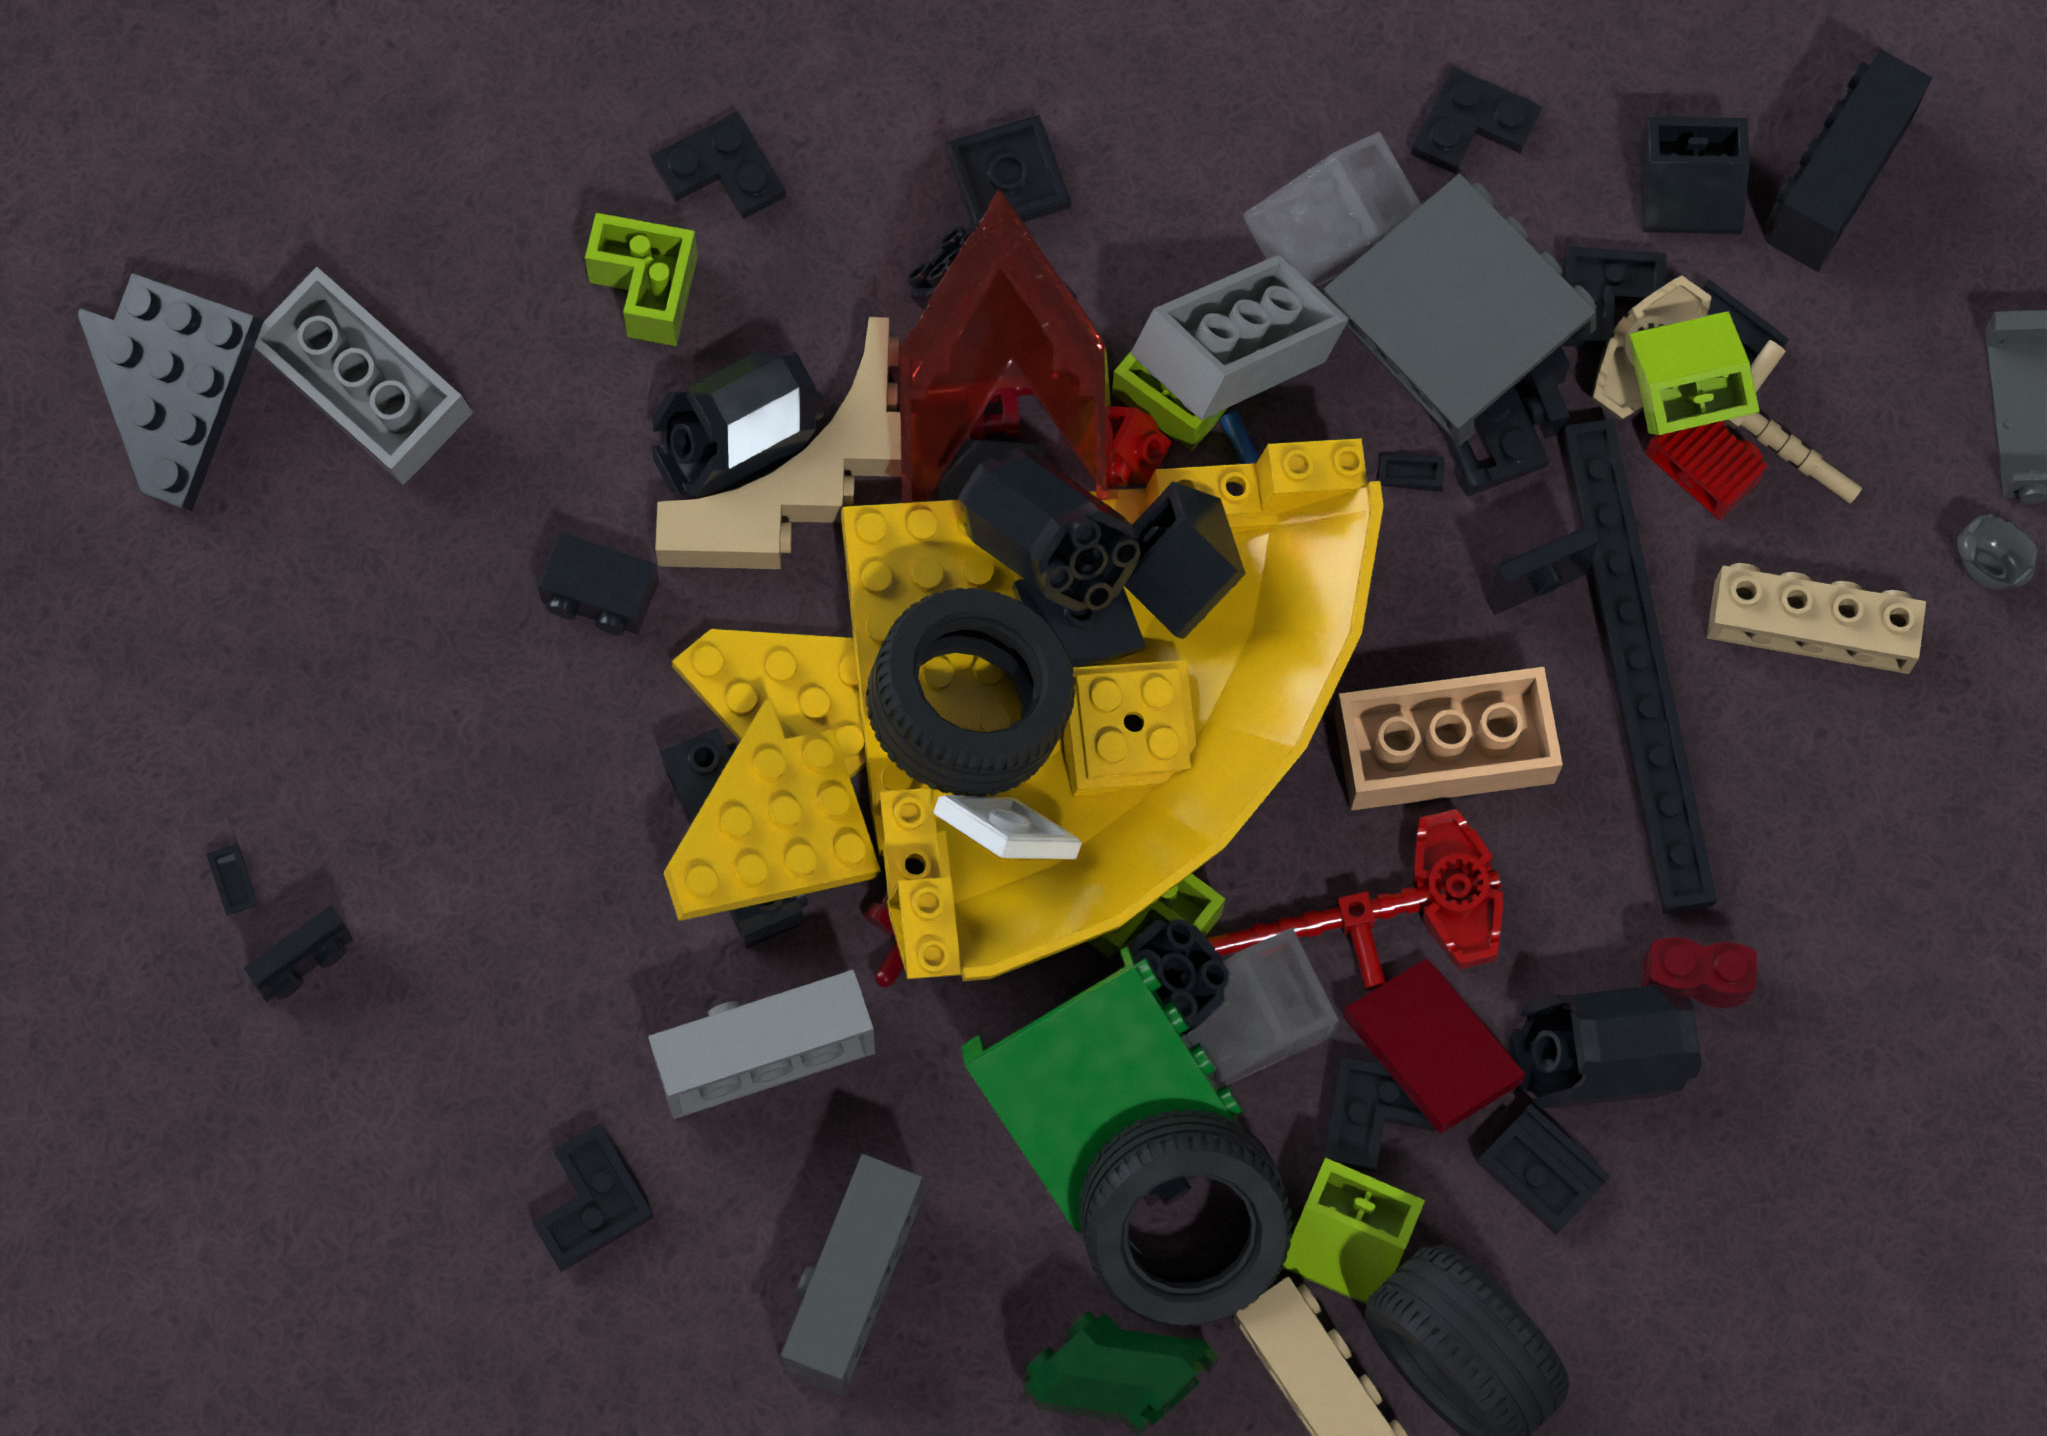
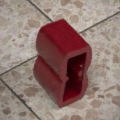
(1713, 975)

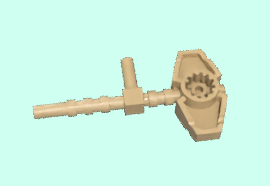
(1678, 301)

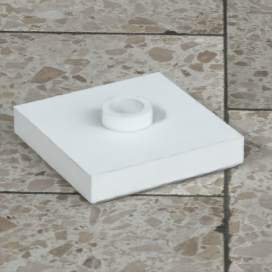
(1007, 827)

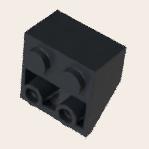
(1694, 174)
(1184, 557)

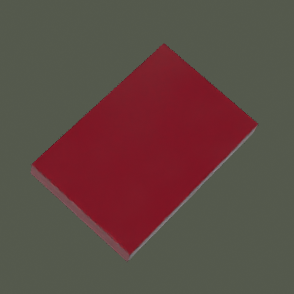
(1433, 1045)

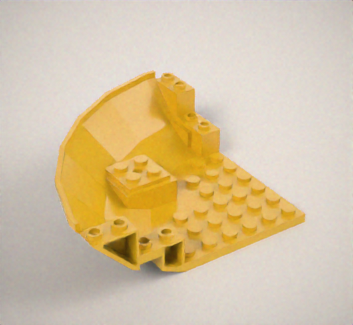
(1216, 710)

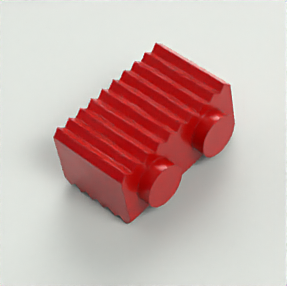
(1709, 465)

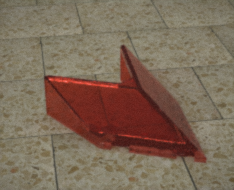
(997, 325)

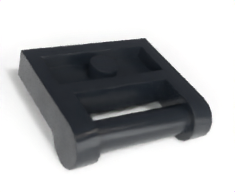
(1507, 441)

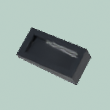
(1412, 472)
(232, 879)

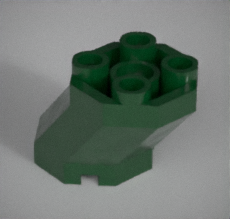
(1117, 1373)

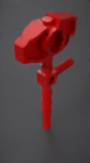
(1452, 888)

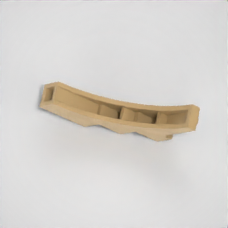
(747, 523)

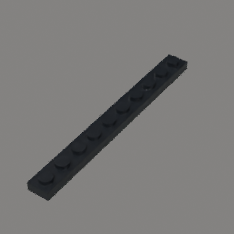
(1639, 669)

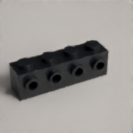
(693, 772)

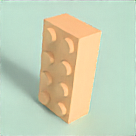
(1447, 738)

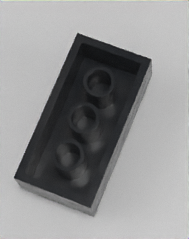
(1846, 158)

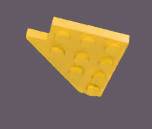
(804, 675)
(772, 825)

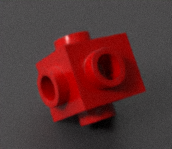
(1137, 445)

